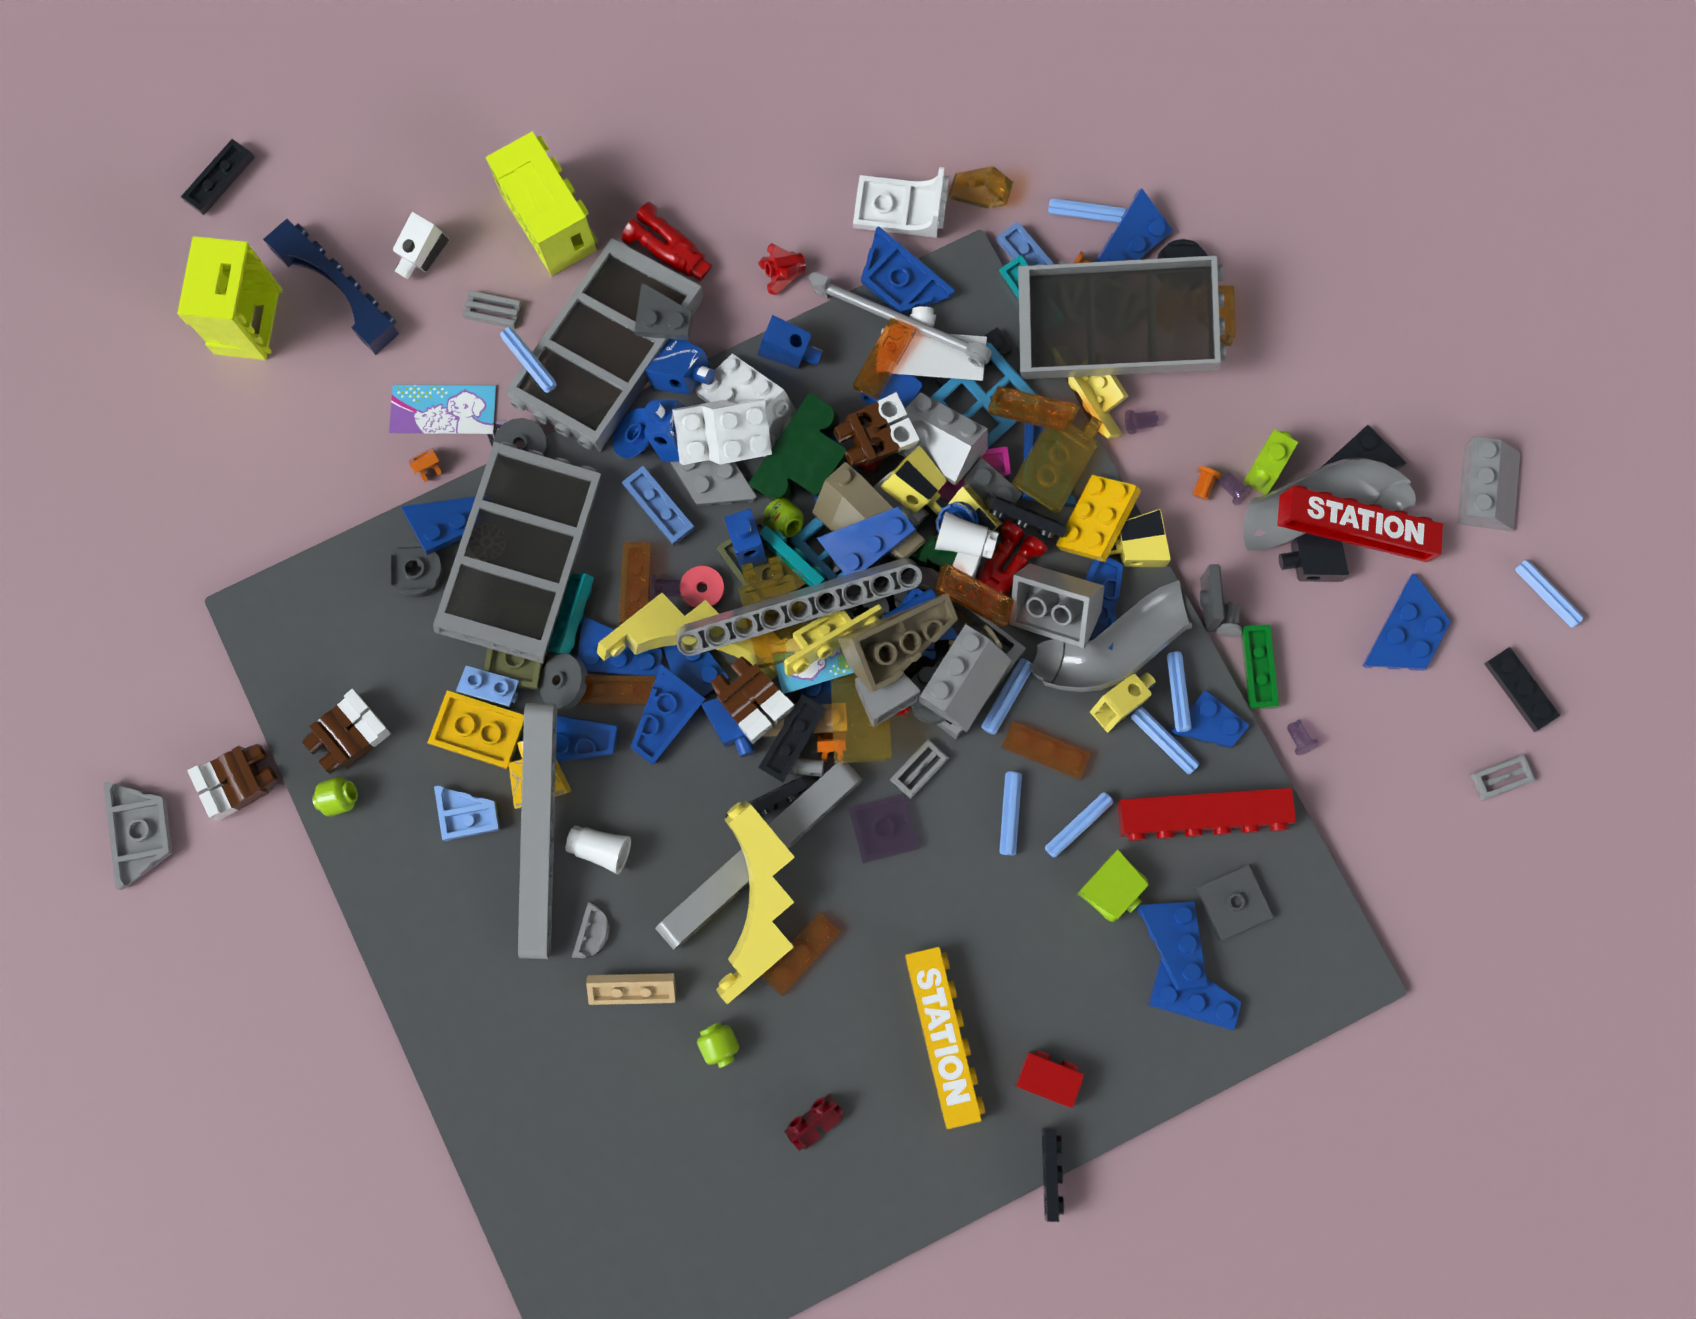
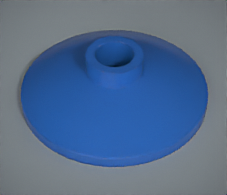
(629, 436)

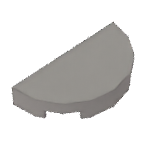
(592, 933)

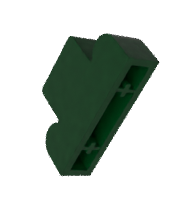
(802, 453)

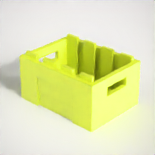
(543, 202)
(221, 294)

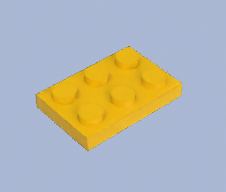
(1098, 518)
(477, 730)

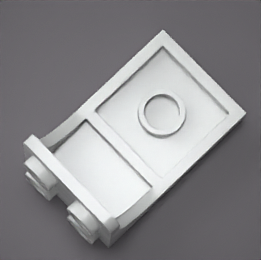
(901, 205)
(741, 383)

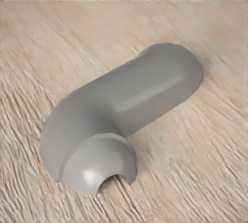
(1348, 478)
(1135, 640)

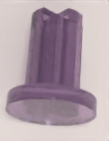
(1140, 420)
(1235, 488)
(667, 587)
(1301, 738)

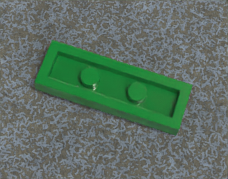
(1259, 667)

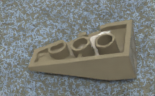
(888, 646)

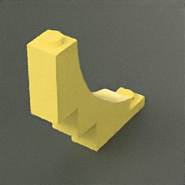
(657, 627)
(760, 940)

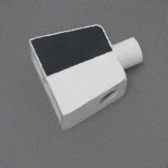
(418, 245)

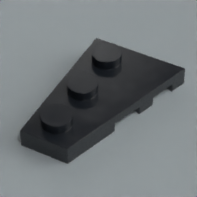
(1370, 446)

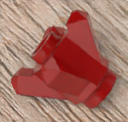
(781, 267)

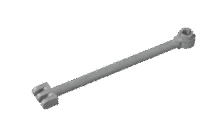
(977, 352)

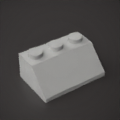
(946, 437)
(1489, 484)
(1055, 604)
(965, 678)

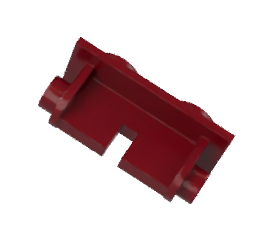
(802, 1129)

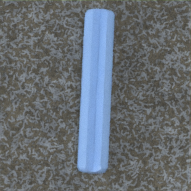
(1085, 210)
(528, 359)
(1549, 593)
(1179, 691)
(1007, 696)
(1164, 740)
(1010, 813)
(1079, 825)

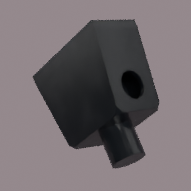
(1316, 559)

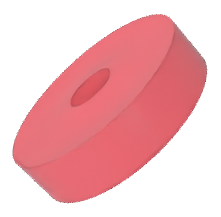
(702, 576)

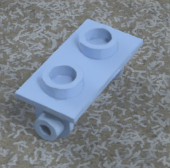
(488, 686)

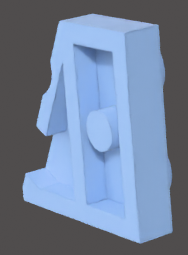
(464, 814)

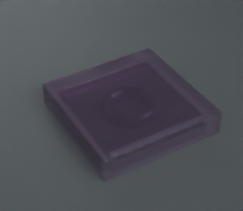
(883, 828)

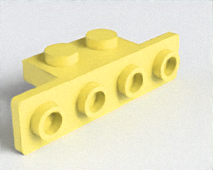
(1099, 397)
(821, 637)

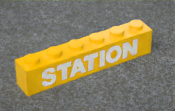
(943, 1038)

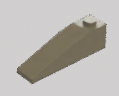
(850, 499)

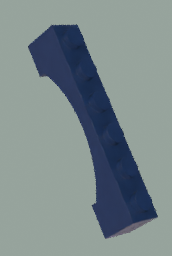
(293, 247)

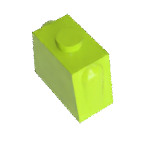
(1270, 461)
(1114, 887)

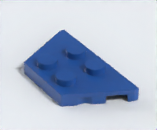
(901, 277)
(1410, 630)

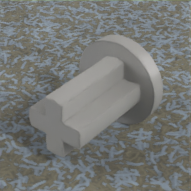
(1230, 624)

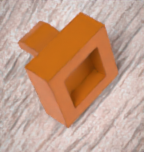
(424, 461)
(825, 744)

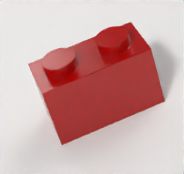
(1050, 1079)

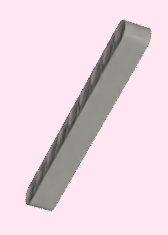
(784, 602)
(537, 831)
(734, 876)

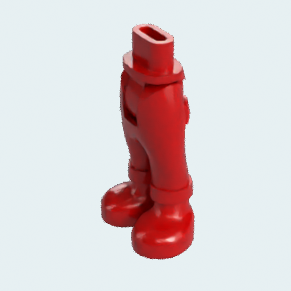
(678, 253)
(991, 570)

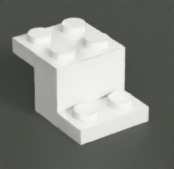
(722, 431)

